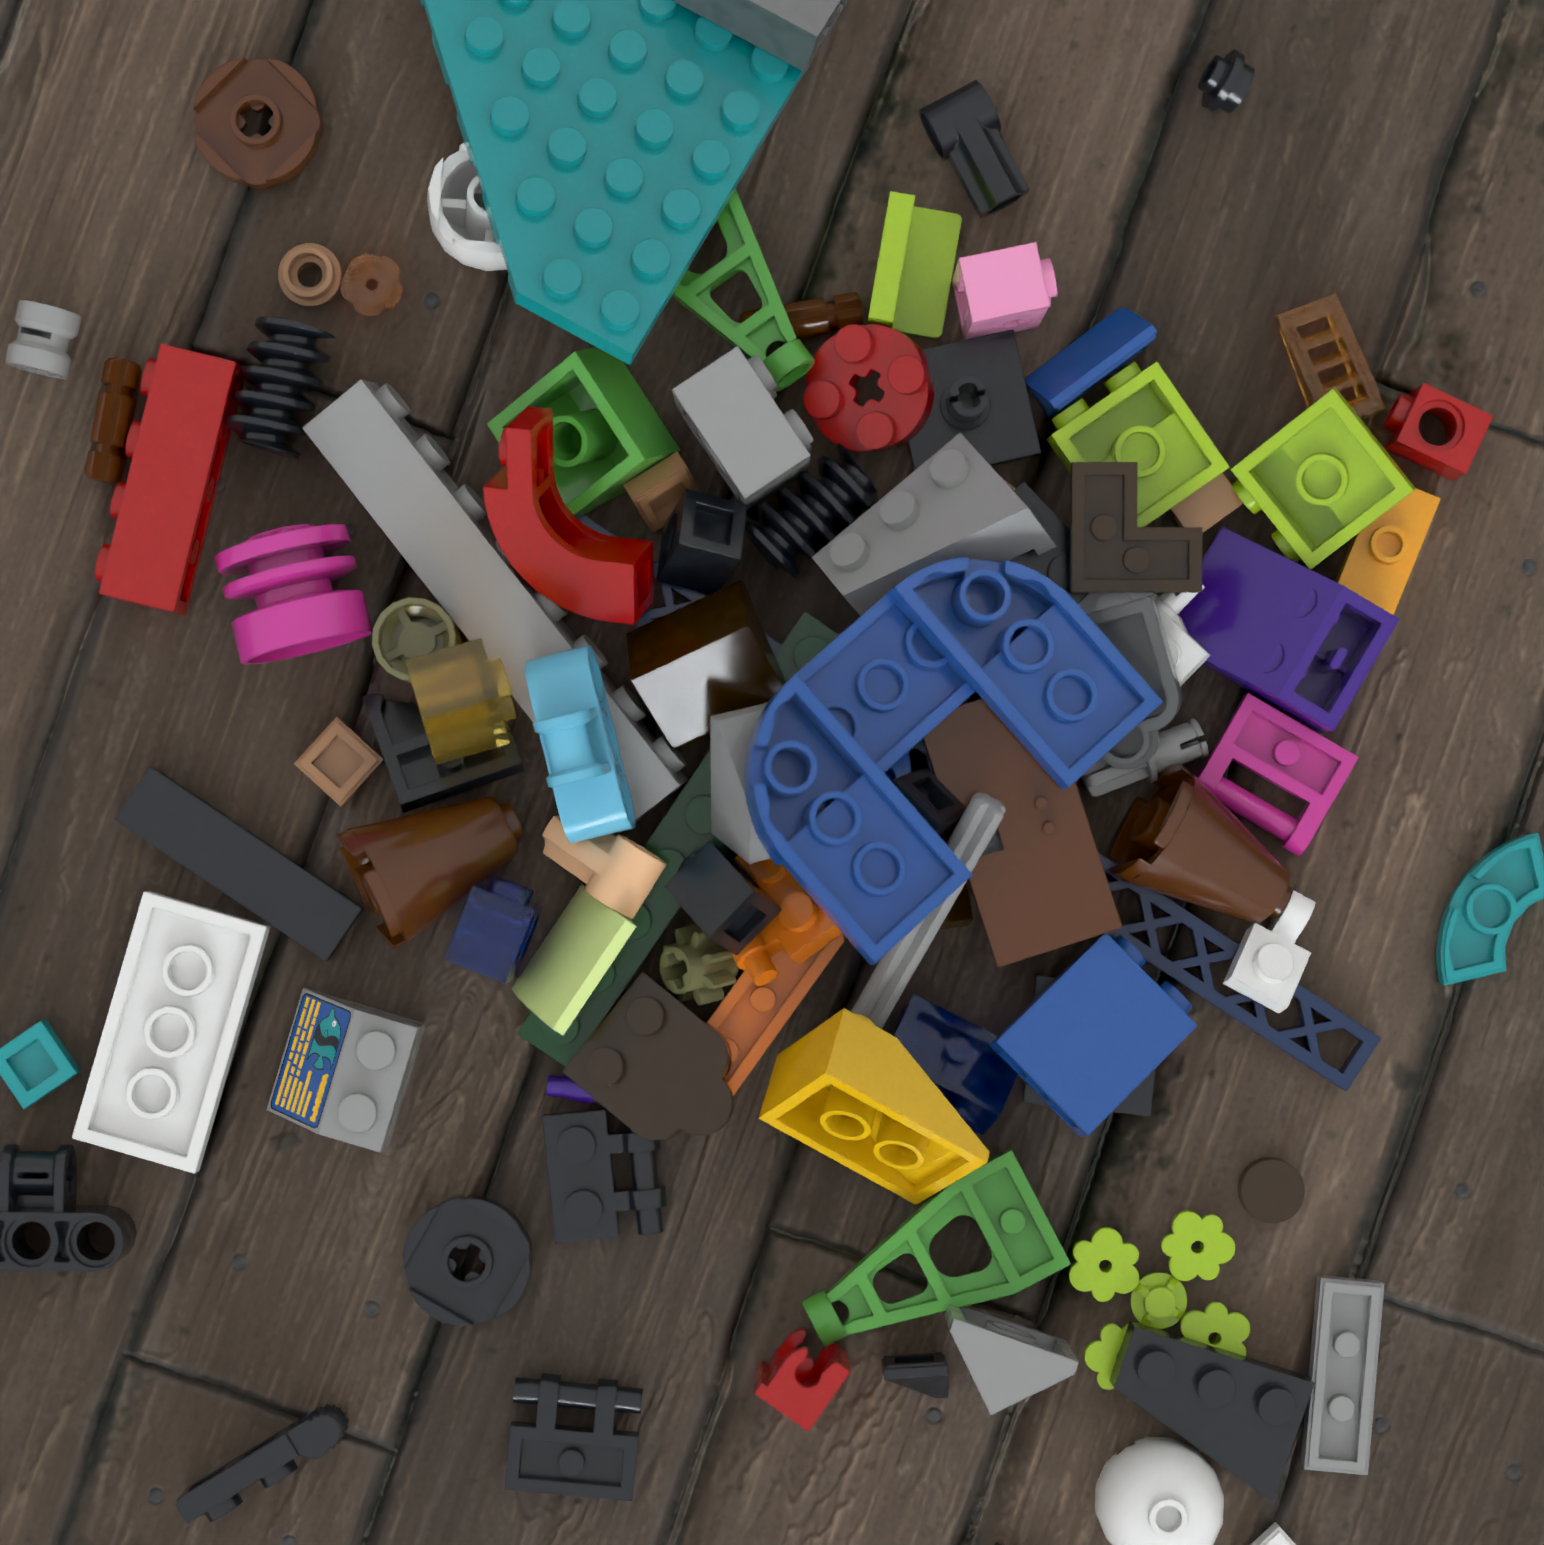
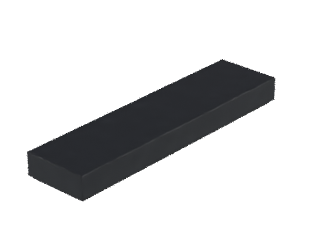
(239, 863)

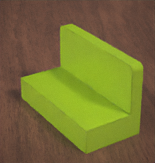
(914, 268)

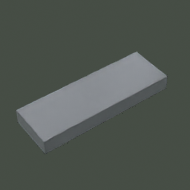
(1344, 1374)

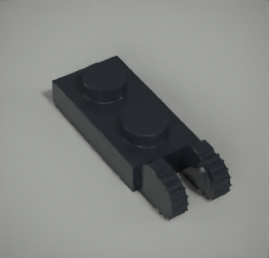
(267, 1462)

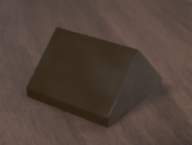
(703, 663)

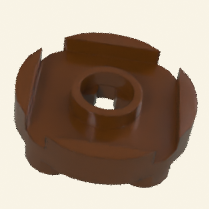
(257, 85)

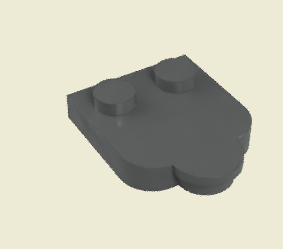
(1140, 637)

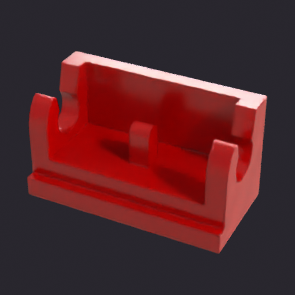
(797, 1383)

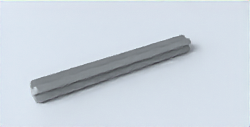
(900, 963)

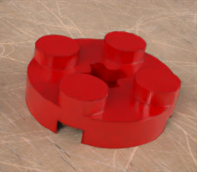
(904, 378)

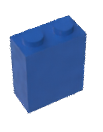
(1095, 1033)

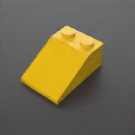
(870, 1108)

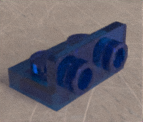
(957, 1061)

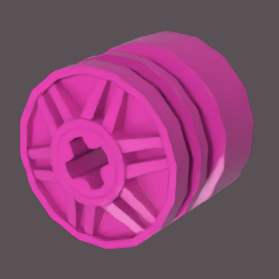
(293, 593)

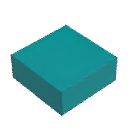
(36, 1064)

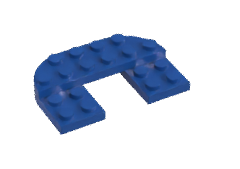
(886, 683)

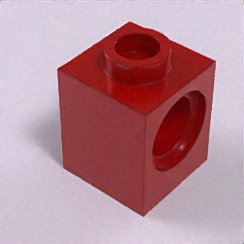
(1463, 426)

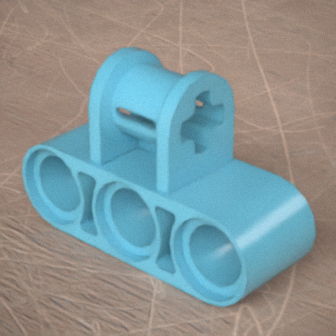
(579, 744)

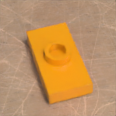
(1387, 550)

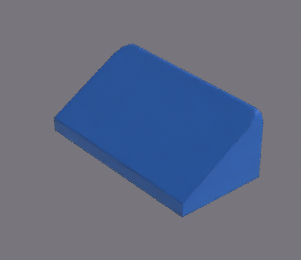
(1090, 360)

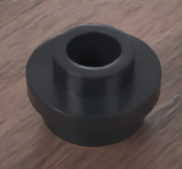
(1225, 81)

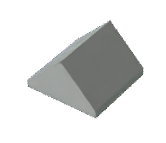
(1007, 1357)

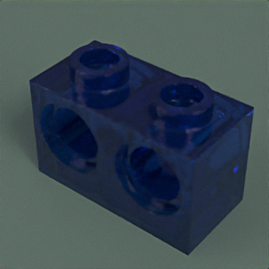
(495, 929)

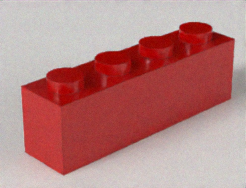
(170, 480)

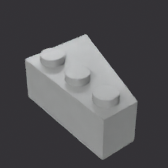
(936, 514)

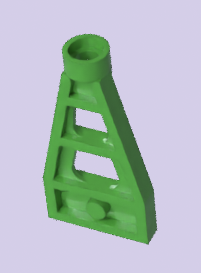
(766, 325)
(1012, 1223)

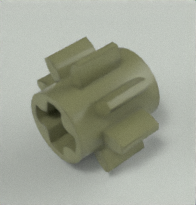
(697, 966)

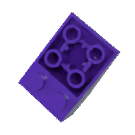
(1284, 630)

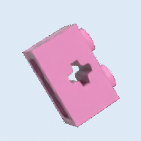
(1003, 290)

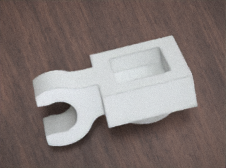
(1269, 960)

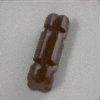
(817, 316)
(112, 420)

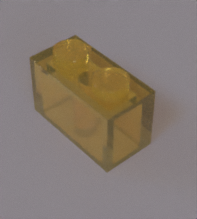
(462, 700)

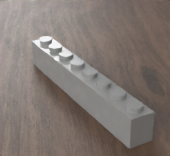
(462, 565)

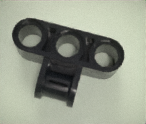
(52, 1203)

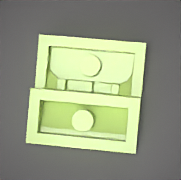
(572, 960)

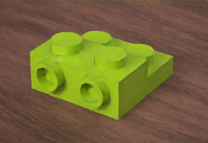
(1143, 424)
(1320, 480)

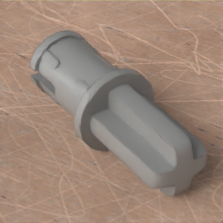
(1105, 778)

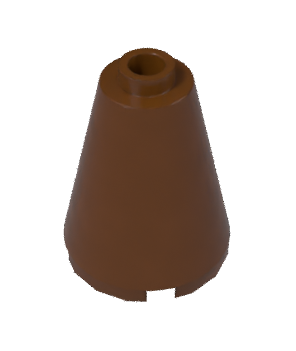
(1198, 851)
(427, 861)

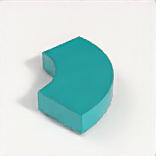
(1485, 908)

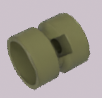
(411, 630)

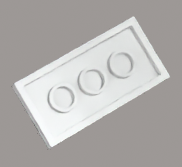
(171, 1032)

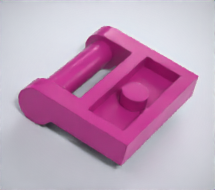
(1285, 756)

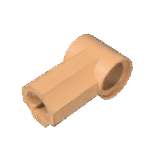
(611, 866)

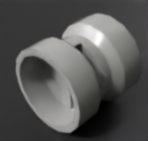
(43, 339)

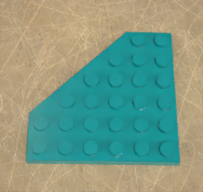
(604, 145)

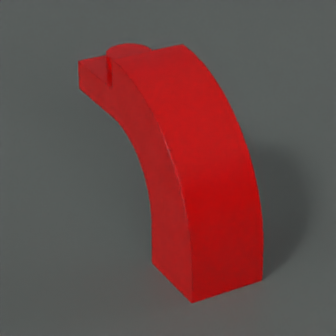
(548, 545)

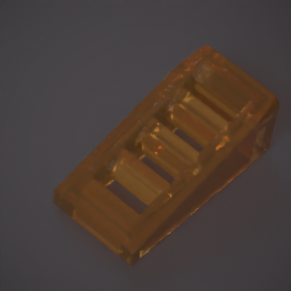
(1359, 375)

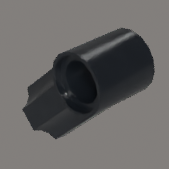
(967, 134)

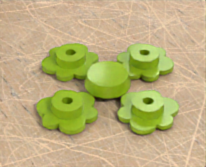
(1158, 1297)

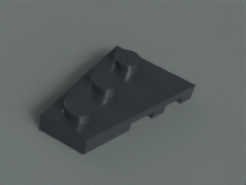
(1216, 1400)

